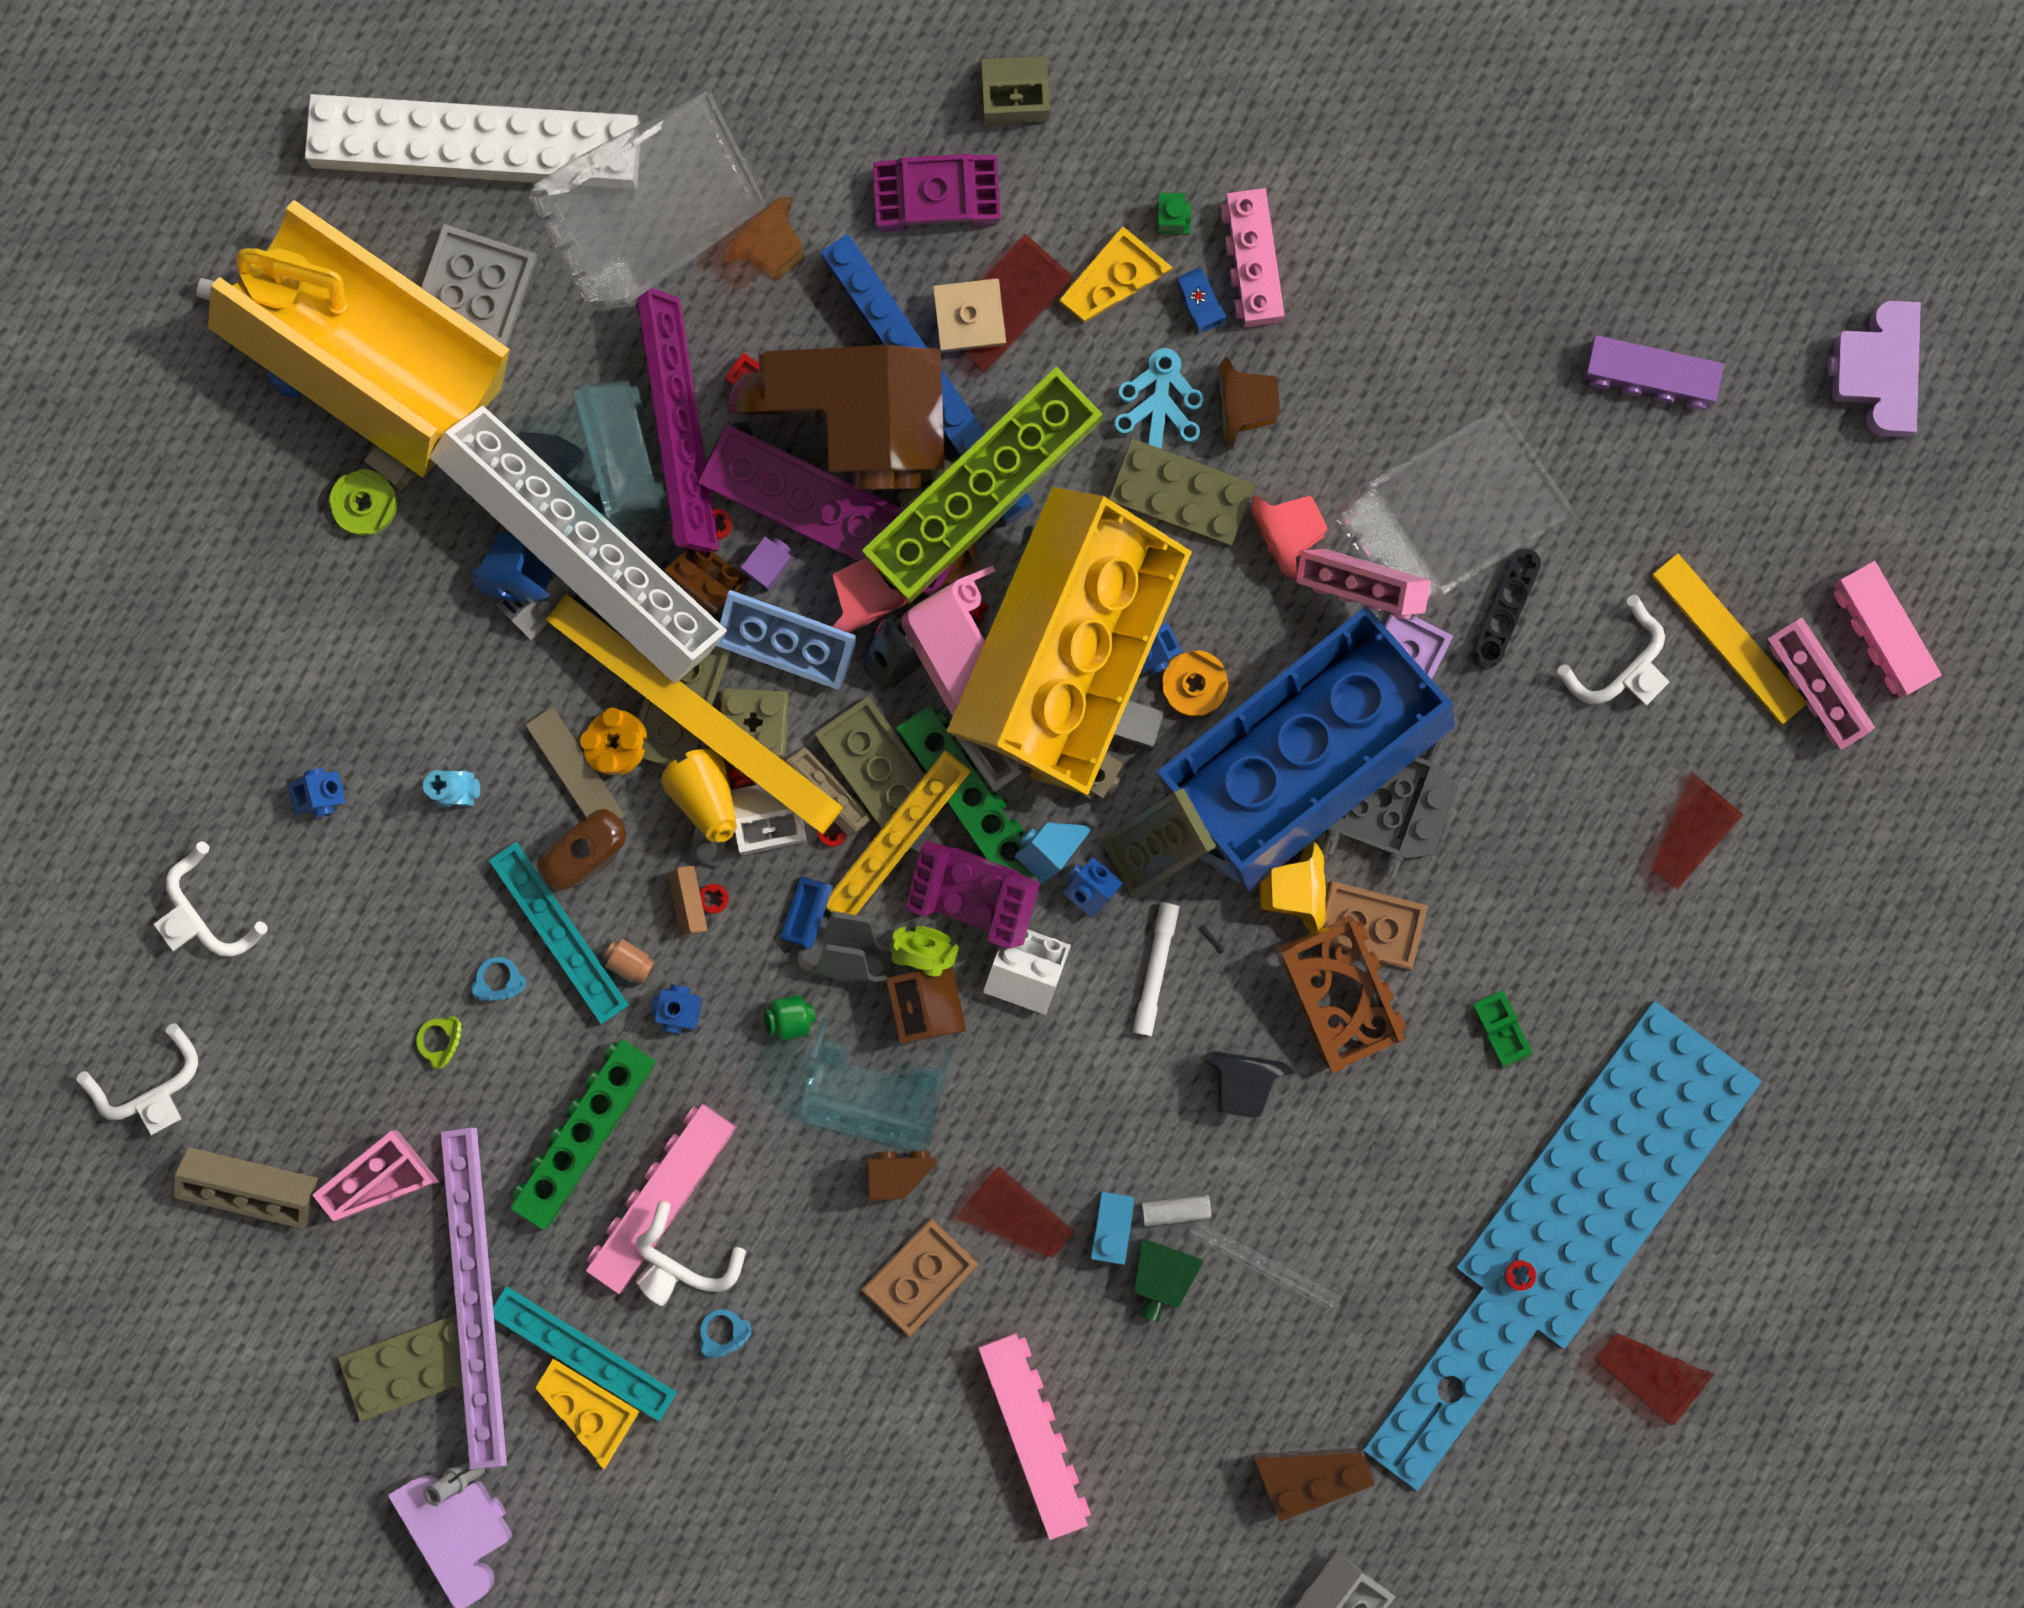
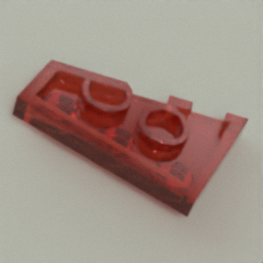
(1695, 831)
(1015, 1213)
(1655, 1378)

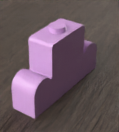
(1881, 368)
(455, 1535)

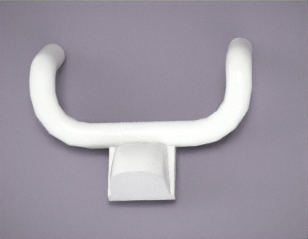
(1639, 677)
(185, 923)
(155, 1105)
(663, 1273)

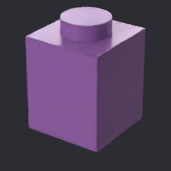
(767, 562)

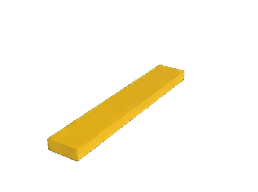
(1729, 639)
(898, 835)

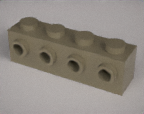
(255, 1188)

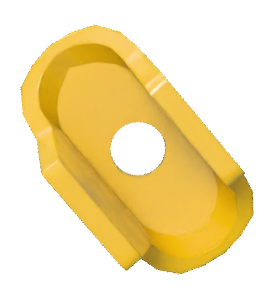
(1298, 889)

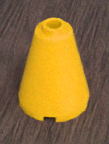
(702, 793)

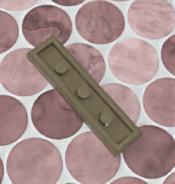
(571, 764)

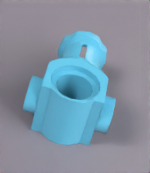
(452, 788)

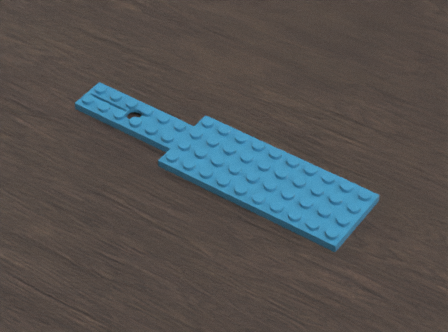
(1575, 1221)

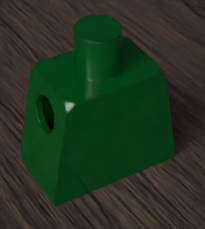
(1163, 1277)

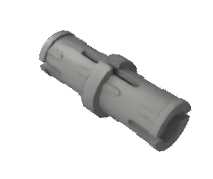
(452, 1482)

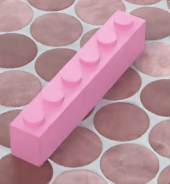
(671, 1182)
(1033, 1436)

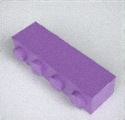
(1653, 372)

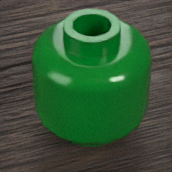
(789, 1018)

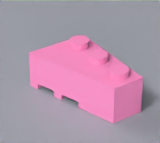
(374, 1178)

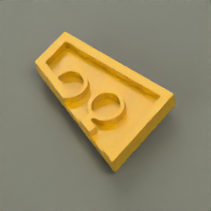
(1113, 276)
(588, 1409)

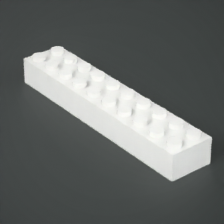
(451, 137)
(577, 543)

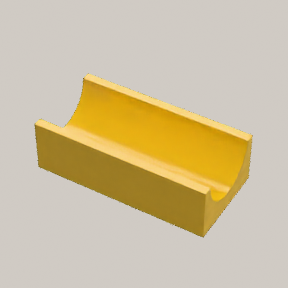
(387, 366)
(1070, 638)

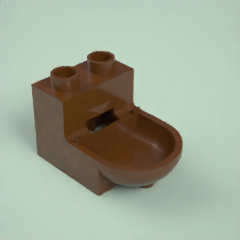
(877, 403)

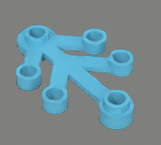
(1160, 402)

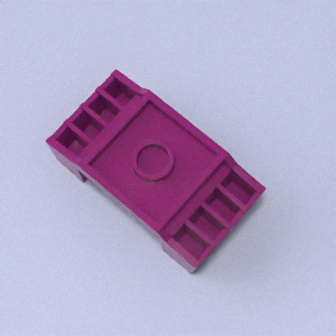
(936, 191)
(973, 893)

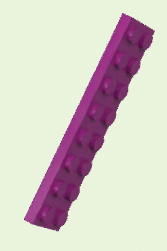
(677, 420)
(799, 496)

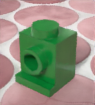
(1173, 214)

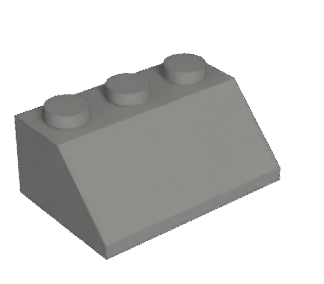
(1344, 1586)

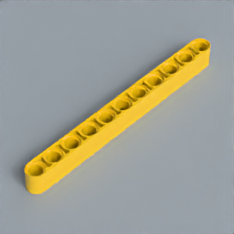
(695, 714)

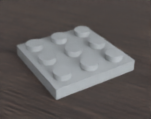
(480, 279)

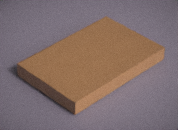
(1390, 922)
(920, 1277)

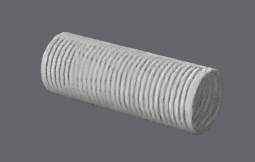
(1179, 1203)

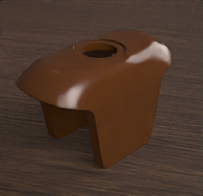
(1245, 401)
(563, 870)

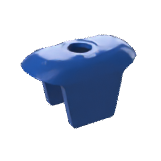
(512, 572)

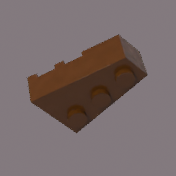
(1312, 1478)

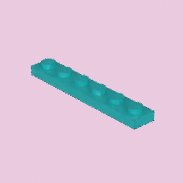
(559, 933)
(583, 1353)

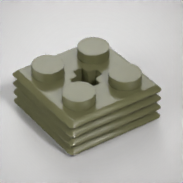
(770, 709)

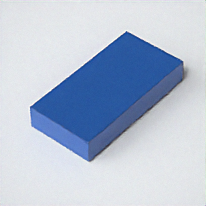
(806, 912)

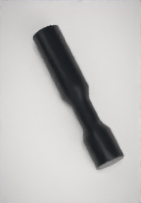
(1210, 937)

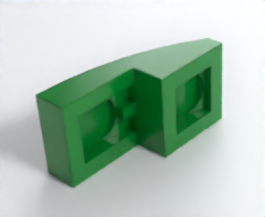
(1502, 1029)

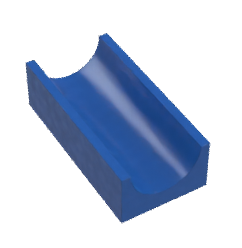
(1310, 746)

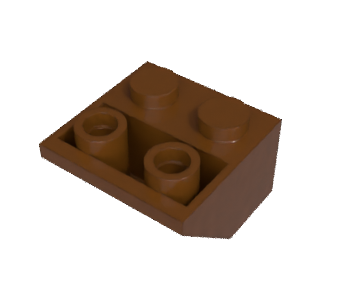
(706, 579)
(925, 1005)
(895, 1176)

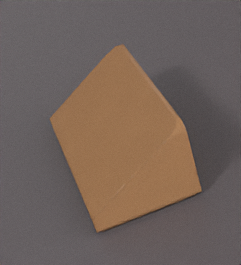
(687, 901)

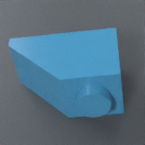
(1049, 848)
(1112, 1228)

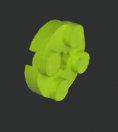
(355, 485)
(923, 949)

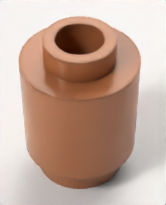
(628, 961)

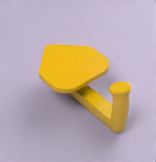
(278, 274)

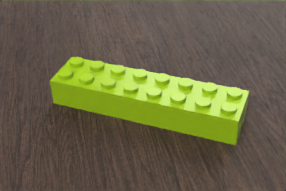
(983, 484)

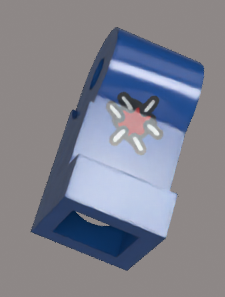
(1200, 301)

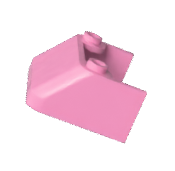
(947, 635)

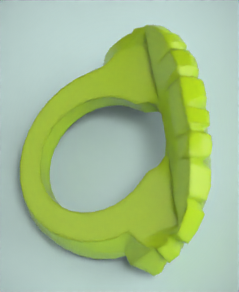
(453, 1028)

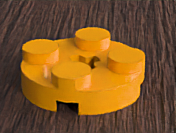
(1213, 679)
(600, 734)

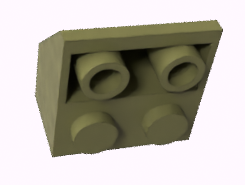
(1015, 90)

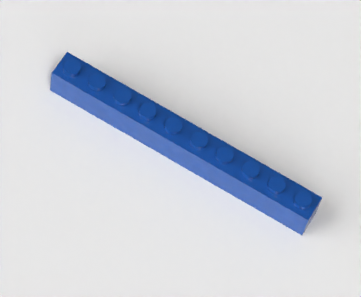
(894, 329)

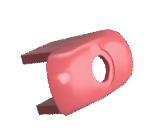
(1288, 529)
(864, 596)

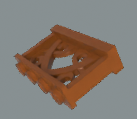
(1303, 969)

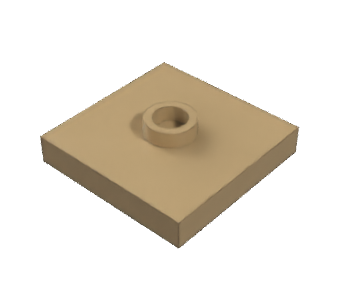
(969, 315)

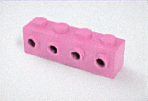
(1253, 257)
(1363, 582)
(1886, 629)
(1821, 684)

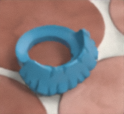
(513, 987)
(741, 1333)

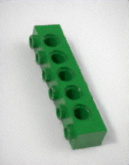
(930, 723)
(544, 1211)

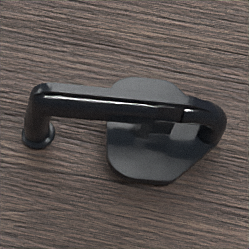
(562, 458)

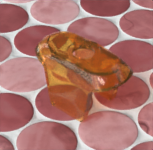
(768, 240)

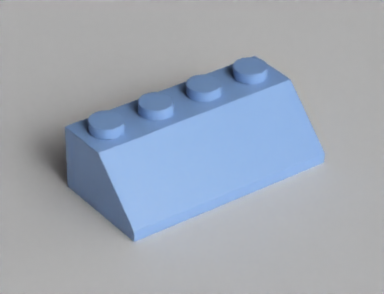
(786, 640)

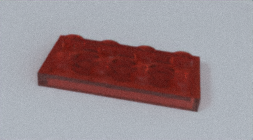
(1027, 287)

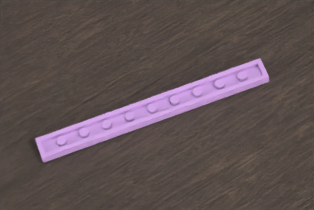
(473, 1299)

